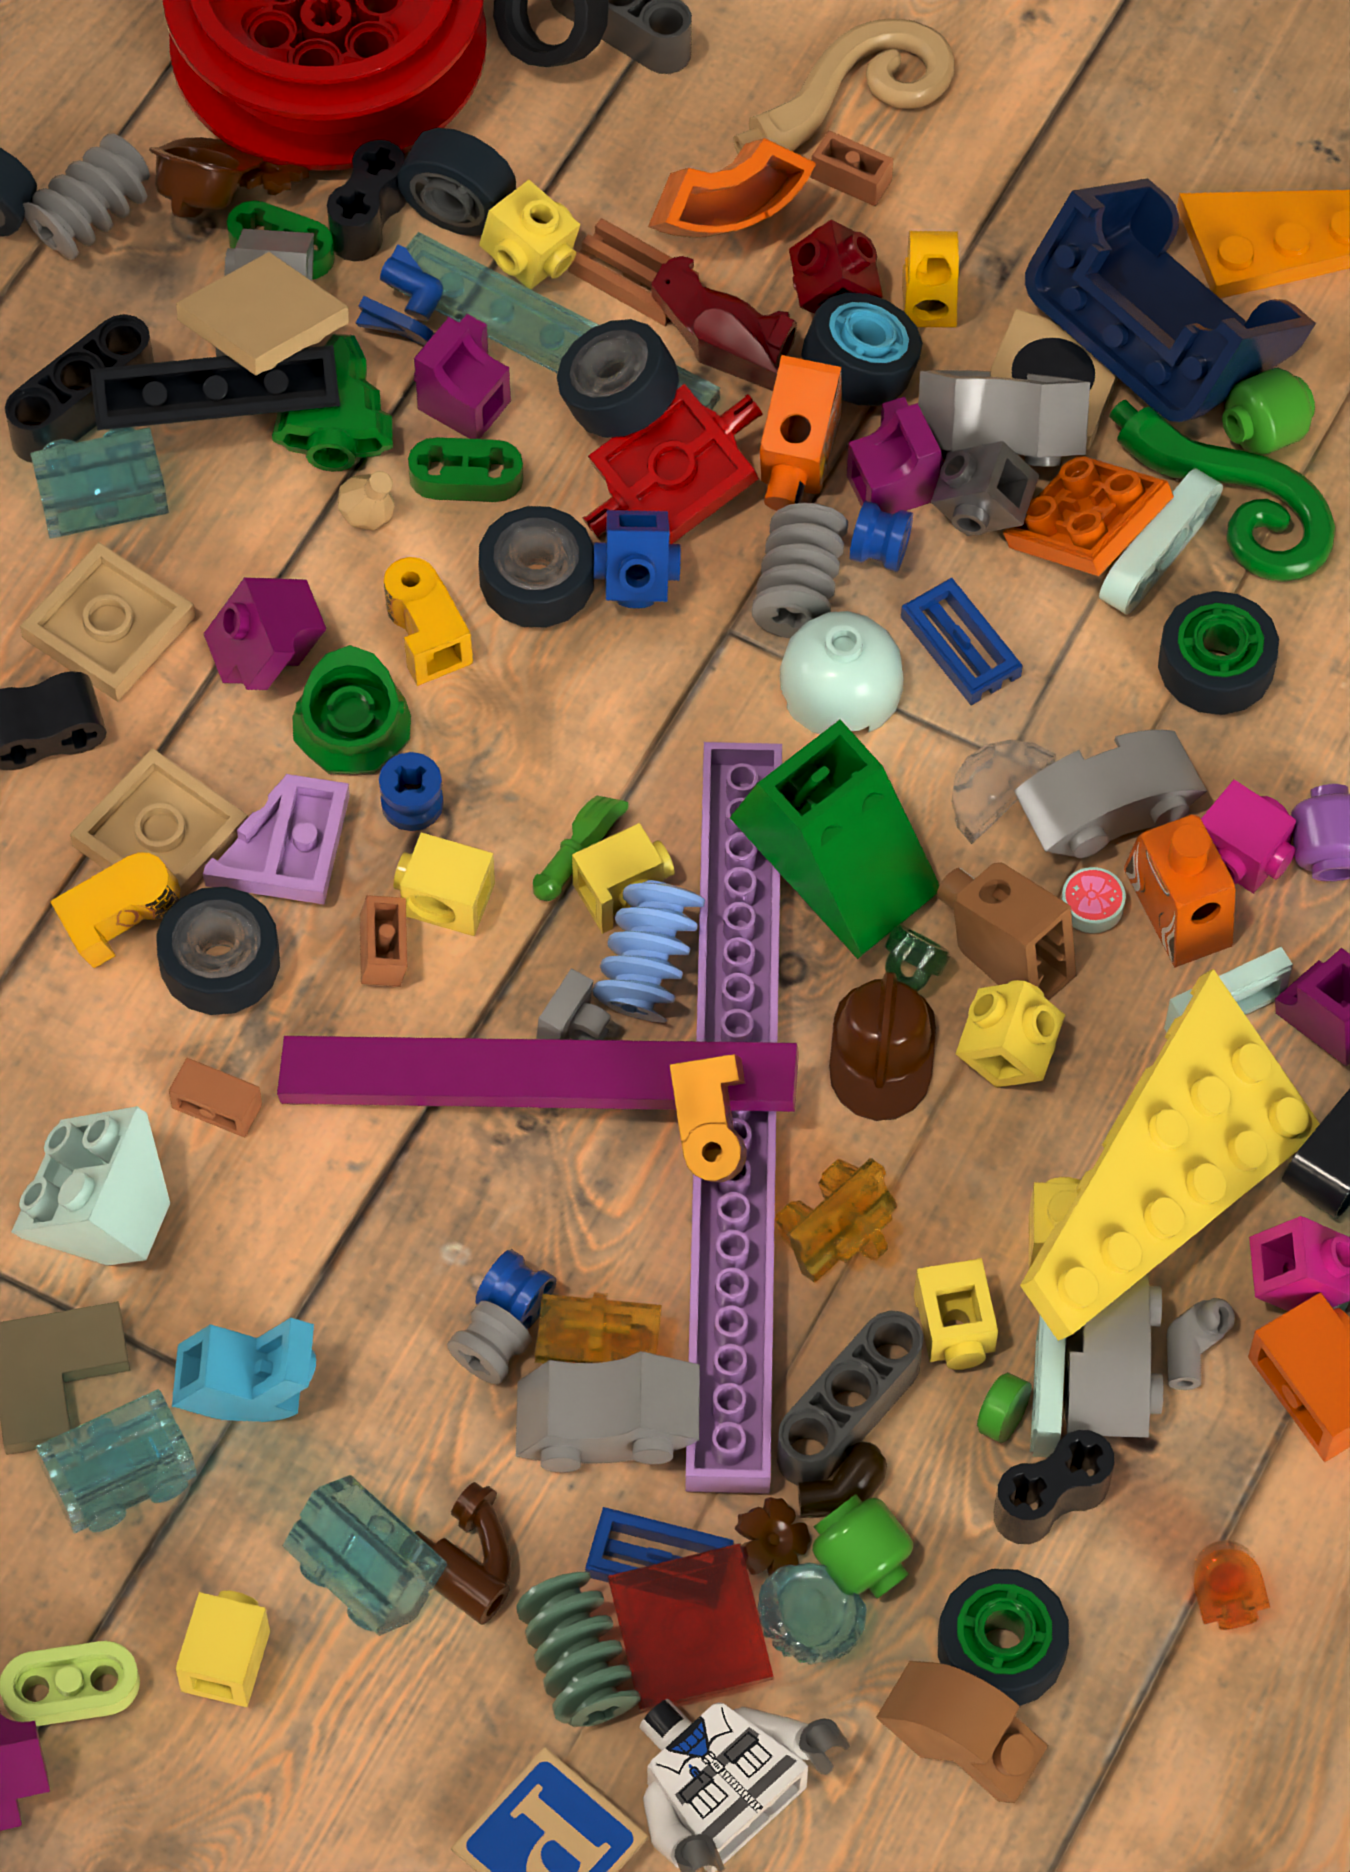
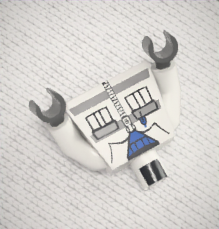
(725, 1777)

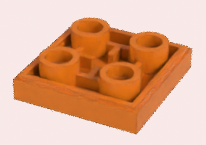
(1089, 514)

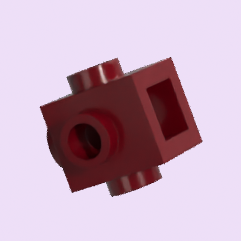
(833, 263)

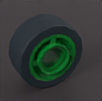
(1213, 681)
(1009, 1602)

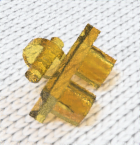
(844, 1223)
(595, 1329)

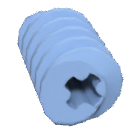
(645, 948)

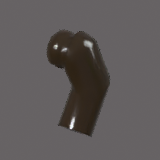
(859, 1475)

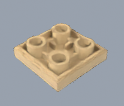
(262, 313)

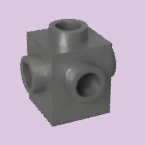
(985, 488)

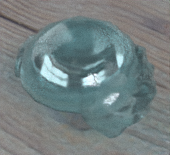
(810, 1614)

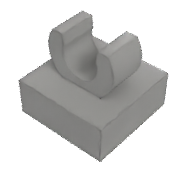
(572, 1014)

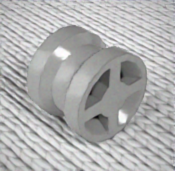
(489, 1342)

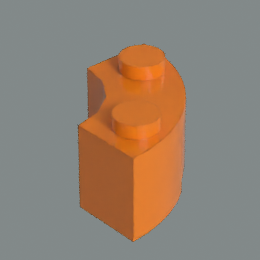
(736, 197)

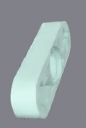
(1160, 542)

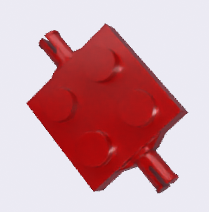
(677, 464)

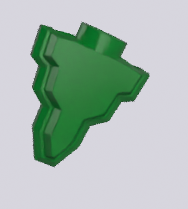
(340, 434)

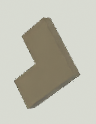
(41, 1356)

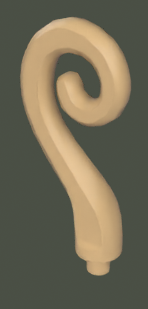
(801, 116)

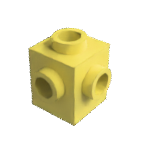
(530, 235)
(1010, 1033)

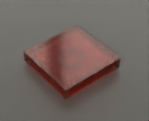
(690, 1627)

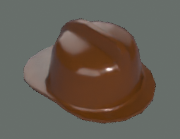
(200, 174)
(882, 1049)

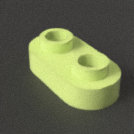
(70, 1679)

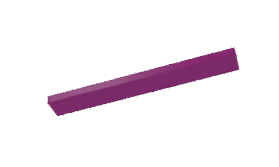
(522, 1072)

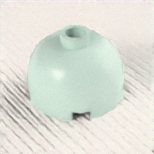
(843, 671)

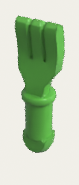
(587, 829)

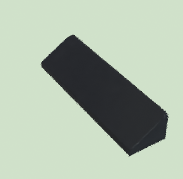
(211, 389)

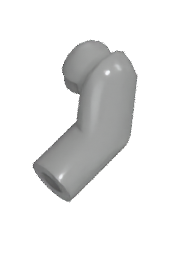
(1191, 1336)

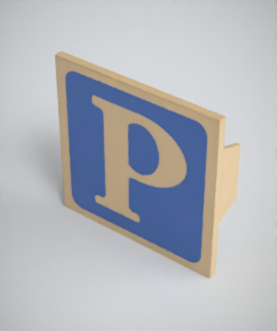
(550, 1825)

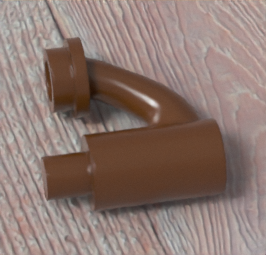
(466, 1583)

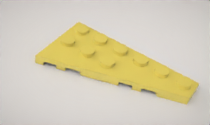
(1181, 1152)

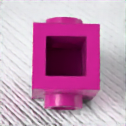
(1250, 835)
(1299, 1262)

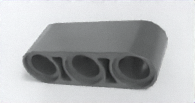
(647, 31)
(858, 1370)

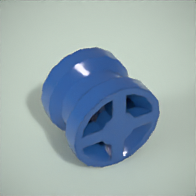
(881, 536)
(411, 807)
(516, 1287)

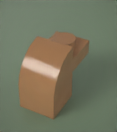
(965, 1721)

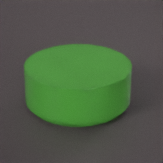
(1004, 1407)

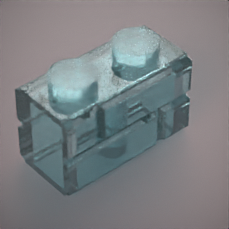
(99, 481)
(117, 1463)
(364, 1556)

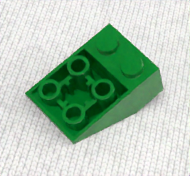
(840, 838)

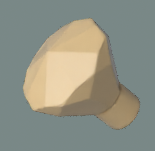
(367, 500)

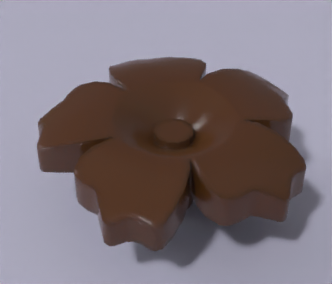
(273, 177)
(773, 1535)

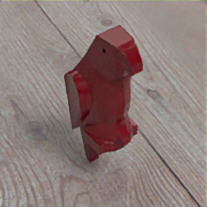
(723, 327)

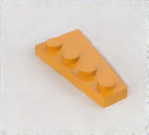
(1266, 236)

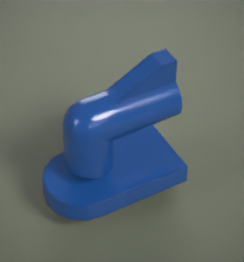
(426, 291)

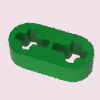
(254, 213)
(465, 469)

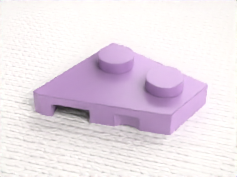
(286, 844)

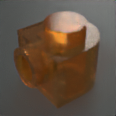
(1228, 1585)

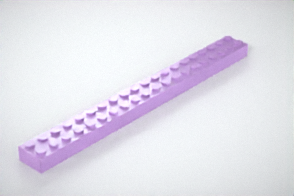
(735, 1217)

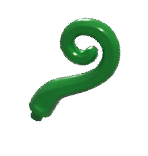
(1169, 452)

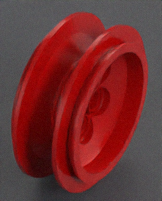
(324, 75)

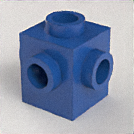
(637, 558)

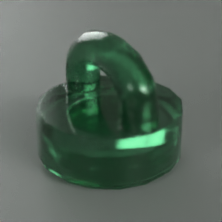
(917, 950)

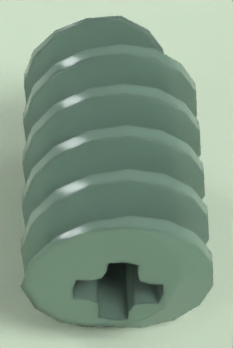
(572, 1652)

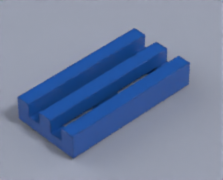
(987, 679)
(646, 1529)

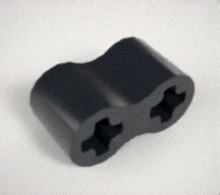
(366, 200)
(49, 720)
(1053, 1487)

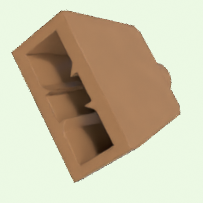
(1012, 927)

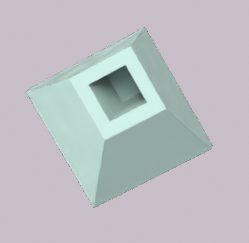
(97, 1189)

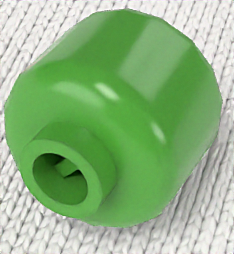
(1269, 410)
(863, 1546)

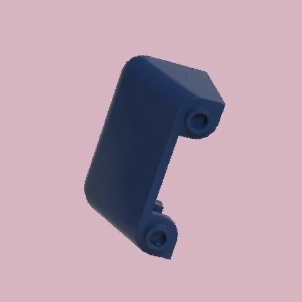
(1145, 314)

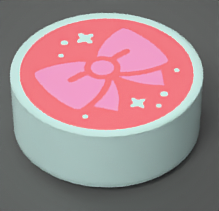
(1095, 899)

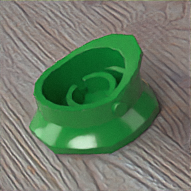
(351, 714)

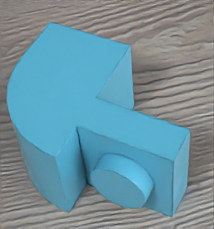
(243, 1375)

